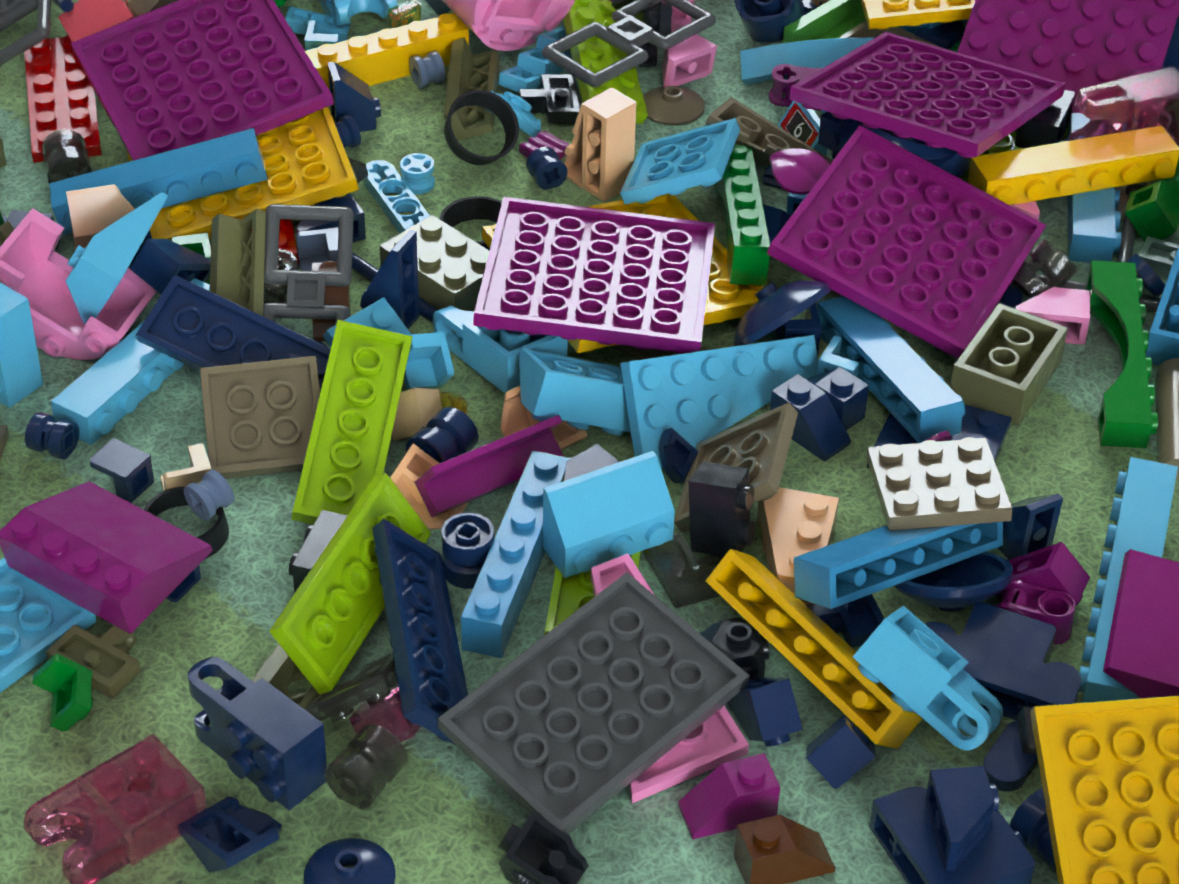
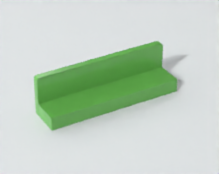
(826, 21)

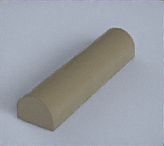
(1168, 413)

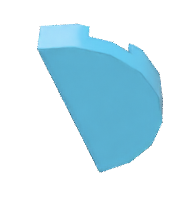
(522, 109)

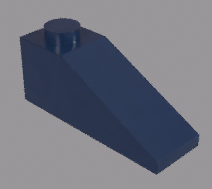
(398, 281)

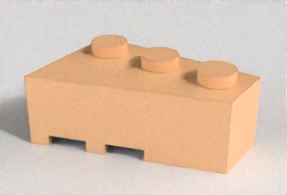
(603, 144)
(794, 525)

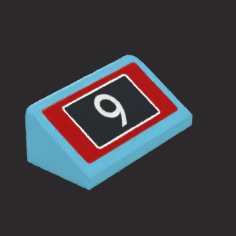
(803, 125)

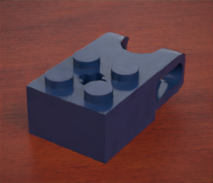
(259, 732)

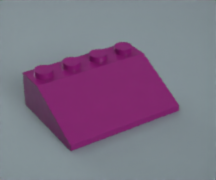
(101, 553)
(1146, 627)

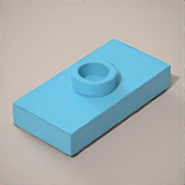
(299, 19)

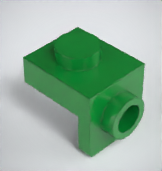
(70, 690)

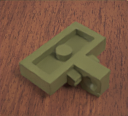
(103, 654)

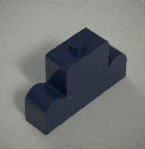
(1011, 659)
(908, 837)

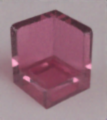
(387, 715)

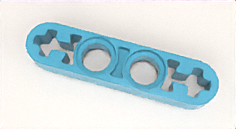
(393, 204)

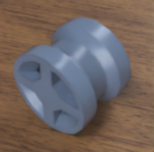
(427, 69)
(209, 495)

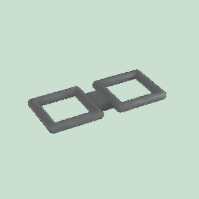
(16, 10)
(627, 37)
(307, 288)

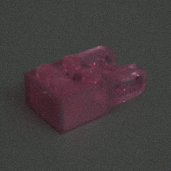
(1131, 105)
(117, 811)

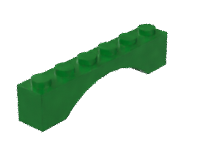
(1155, 208)
(745, 219)
(1126, 406)

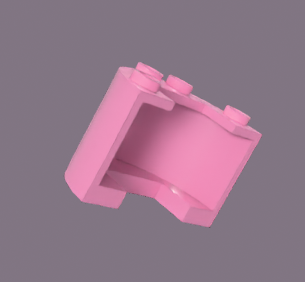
(510, 23)
(40, 275)

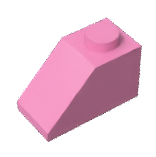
(688, 61)
(1063, 307)

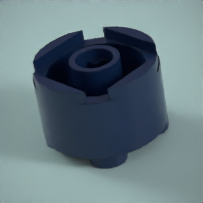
(767, 18)

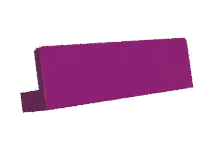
(485, 468)

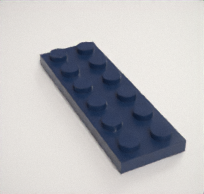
(213, 331)
(419, 626)

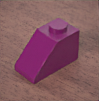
(1051, 569)
(731, 796)

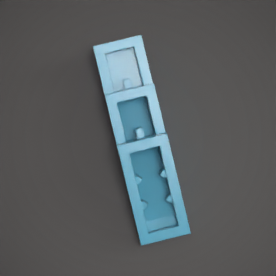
(760, 61)
(532, 64)

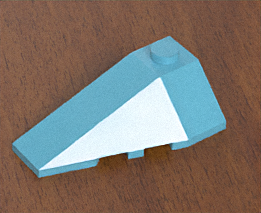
(107, 257)

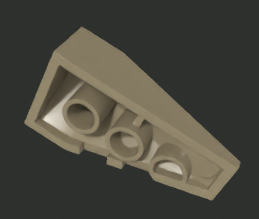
(757, 132)

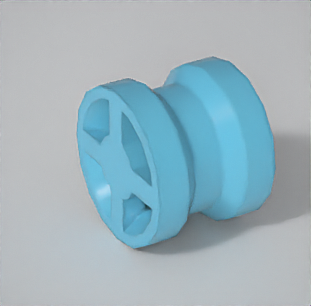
(417, 172)

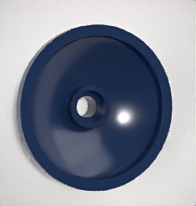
(777, 307)
(961, 582)

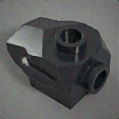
(740, 644)
(540, 854)

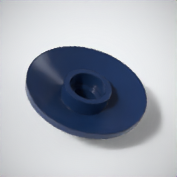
(370, 863)

